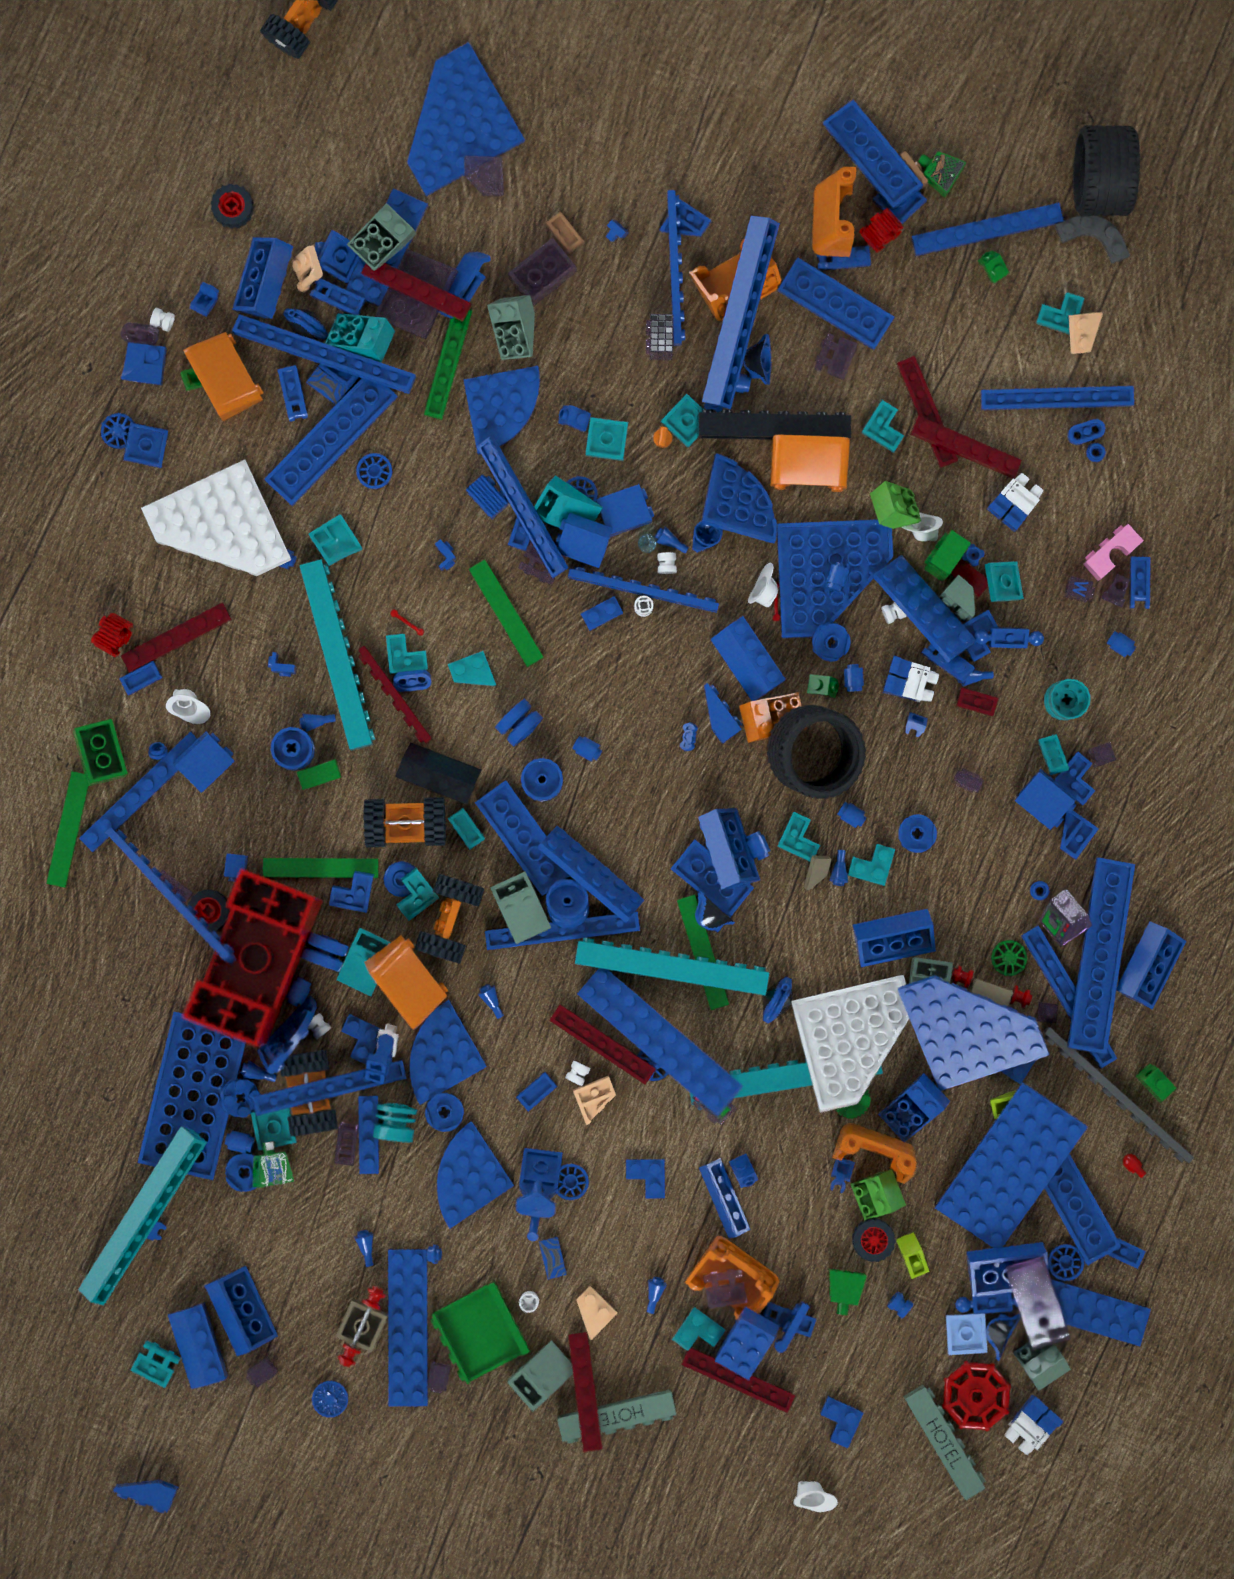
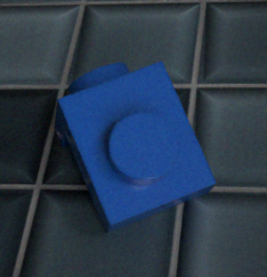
(205, 299)
(574, 417)
(446, 550)
(284, 670)
(743, 1171)

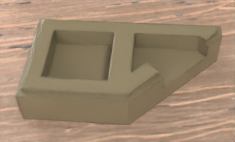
(817, 870)

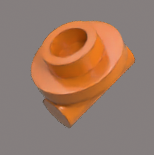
(662, 437)

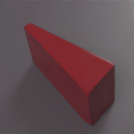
(972, 576)

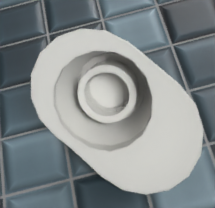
(926, 529)
(765, 588)
(188, 707)
(812, 1497)

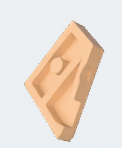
(1083, 331)
(594, 1097)
(594, 1311)

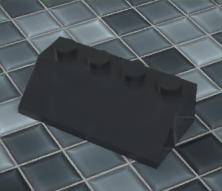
(438, 773)

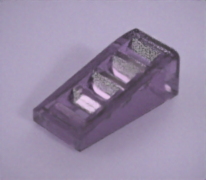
(351, 1128)

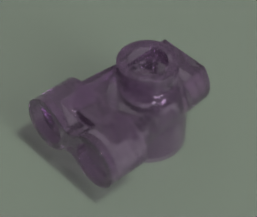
(1116, 595)

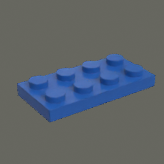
(697, 870)

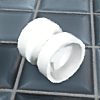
(162, 319)
(667, 563)
(641, 606)
(892, 612)
(318, 1026)
(578, 1068)
(529, 1301)

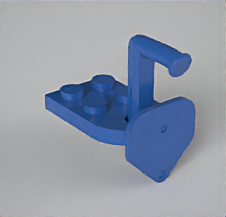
(538, 1173)

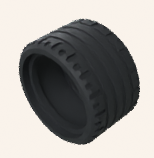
(1106, 170)
(849, 763)

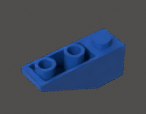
(720, 719)
(153, 1493)

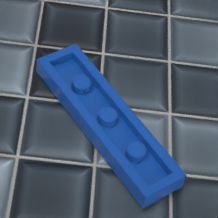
(367, 1143)

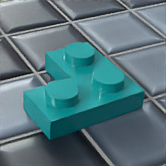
(1059, 319)
(878, 428)
(400, 659)
(793, 839)
(877, 869)
(420, 897)
(698, 1325)

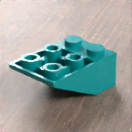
(361, 335)
(561, 499)
(354, 970)

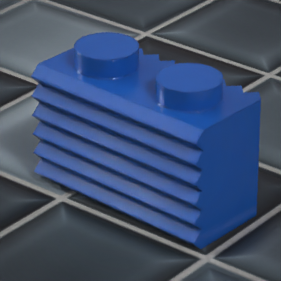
(487, 496)

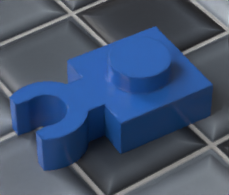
(842, 1172)

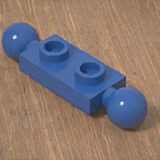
(1008, 637)
(987, 1304)

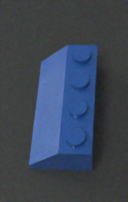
(263, 277)
(748, 659)
(728, 848)
(894, 937)
(1150, 965)
(988, 1266)
(241, 1311)
(198, 1346)

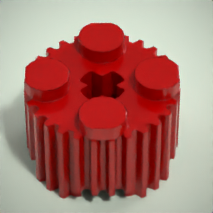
(882, 230)
(112, 634)

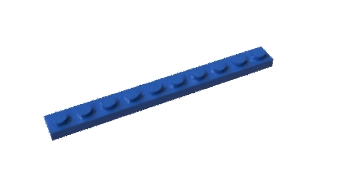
(324, 354)
(176, 899)

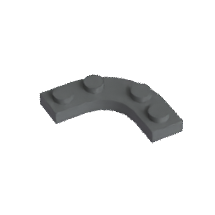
(1097, 228)

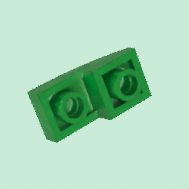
(319, 774)

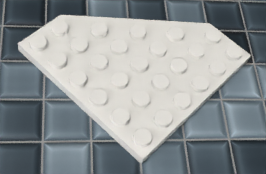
(220, 521)
(849, 1037)

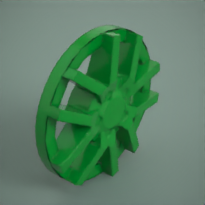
(1009, 958)

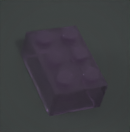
(542, 271)

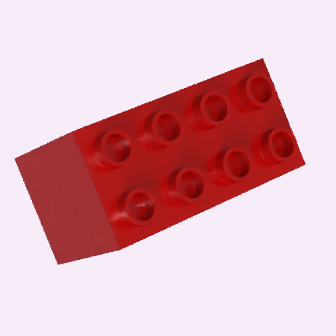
(267, 935)

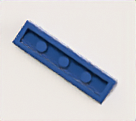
(724, 1198)

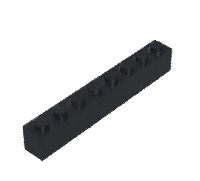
(766, 425)

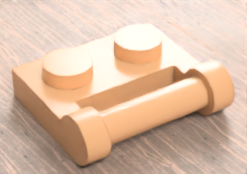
(303, 264)

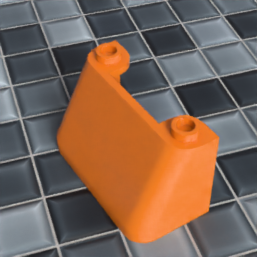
(830, 234)
(717, 283)
(223, 375)
(809, 461)
(406, 981)
(854, 1137)
(724, 1255)

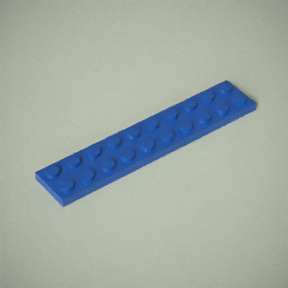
(1101, 956)
(660, 1040)

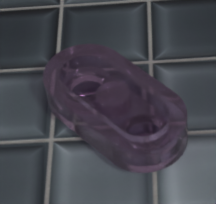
(140, 333)

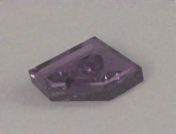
(485, 174)

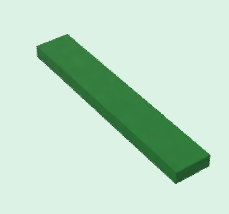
(447, 367)
(506, 613)
(68, 830)
(318, 867)
(700, 947)

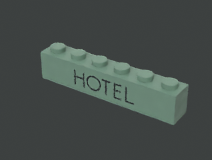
(622, 1414)
(944, 1442)

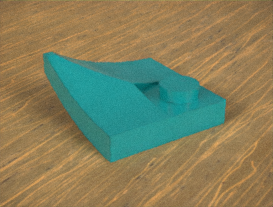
(335, 540)

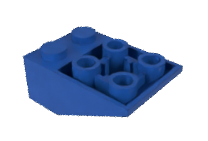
(914, 1107)

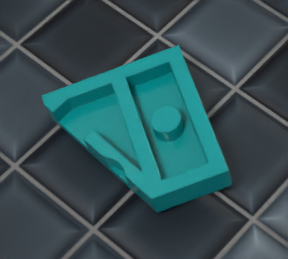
(472, 670)

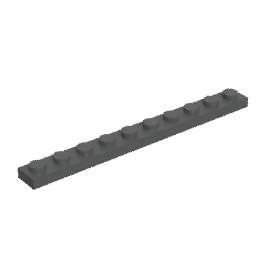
(1122, 1100)

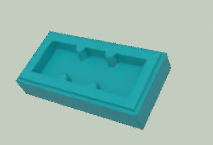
(1053, 754)
(466, 828)

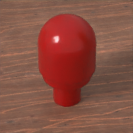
(1133, 1165)

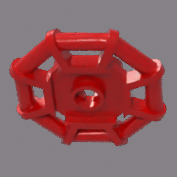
(965, 1395)

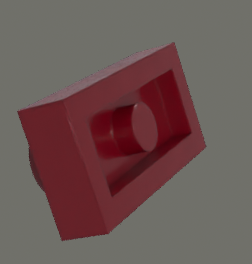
(977, 702)

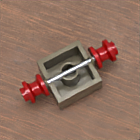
(995, 993)
(362, 1325)

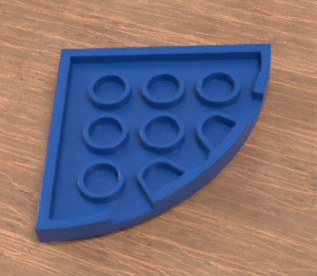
(502, 403)
(738, 502)
(287, 1036)
(442, 1054)
(468, 1176)

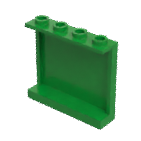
(479, 1332)

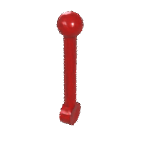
(394, 613)
(776, 617)

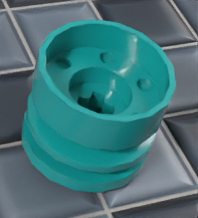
(1077, 695)
(395, 1123)

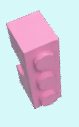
(1125, 540)

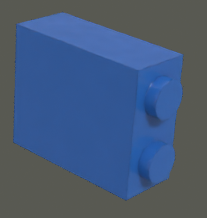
(625, 510)
(583, 540)
(204, 761)
(1046, 799)

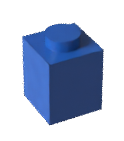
(234, 864)

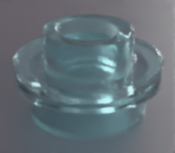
(642, 543)

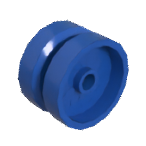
(517, 720)
(284, 741)
(537, 769)
(567, 903)
(324, 952)

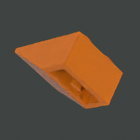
(763, 714)

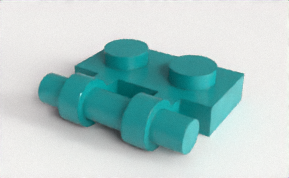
(152, 1369)

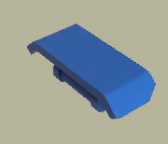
(467, 271)

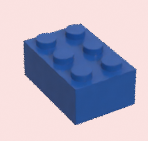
(747, 1343)

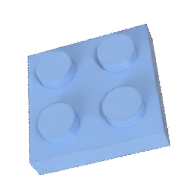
(966, 1334)

